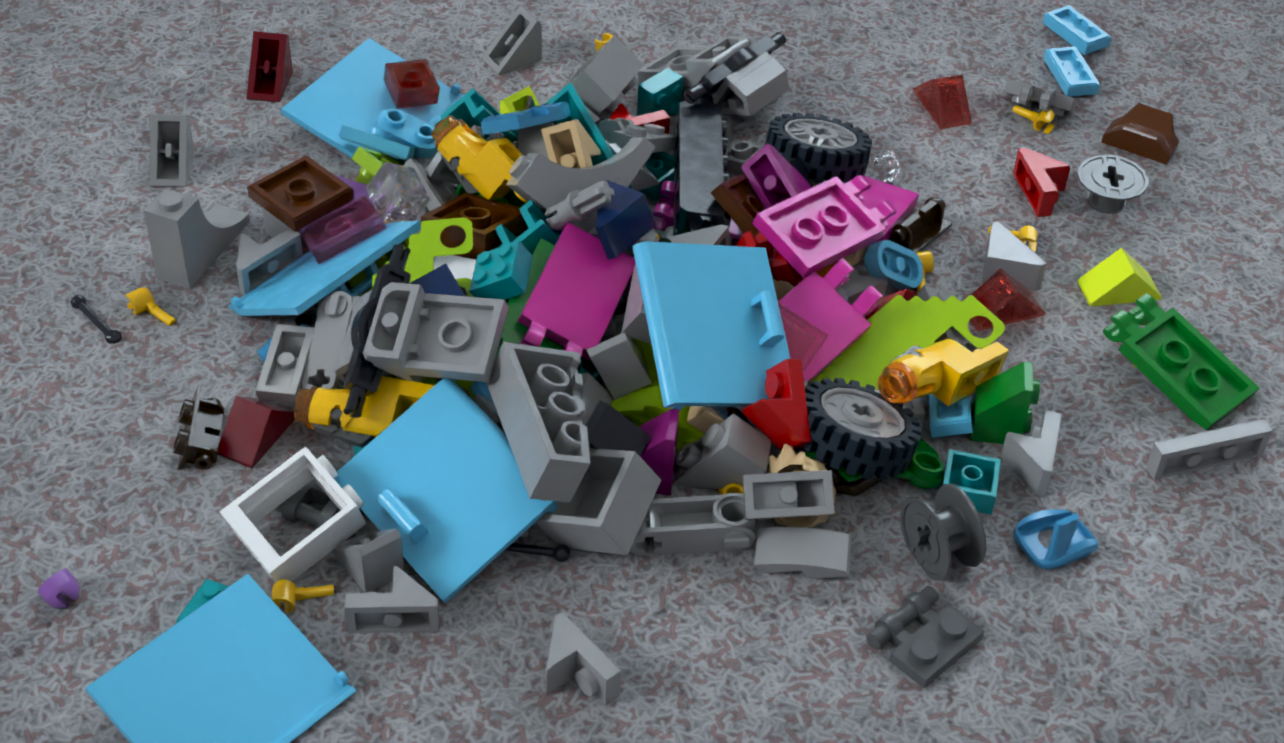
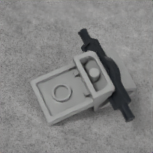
(730, 71)
(416, 334)

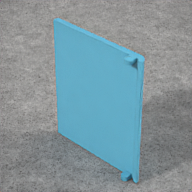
(355, 95)
(307, 282)
(710, 321)
(446, 486)
(223, 677)

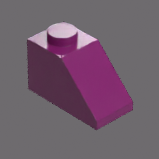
(773, 177)
(662, 448)

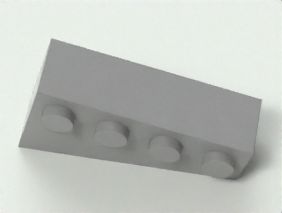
(542, 417)

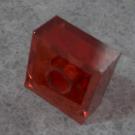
(411, 83)

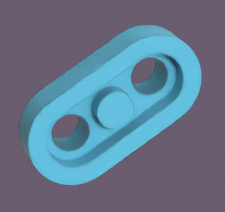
(408, 131)
(894, 263)

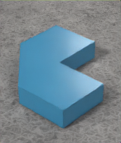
(527, 118)

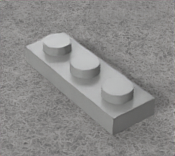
(1208, 449)

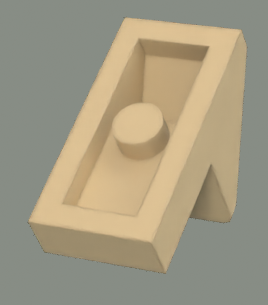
(570, 144)

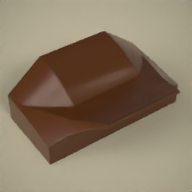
(1144, 133)

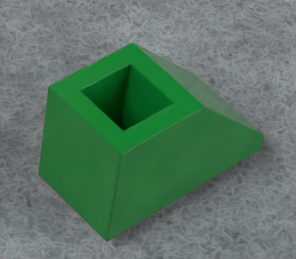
(1004, 404)

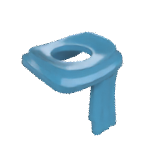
(1065, 529)

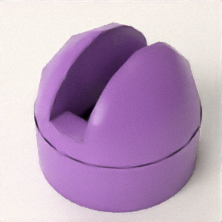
(60, 582)

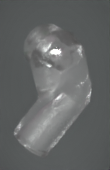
(892, 165)

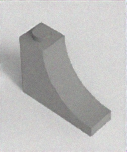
(550, 183)
(187, 240)

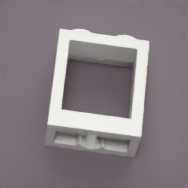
(276, 489)

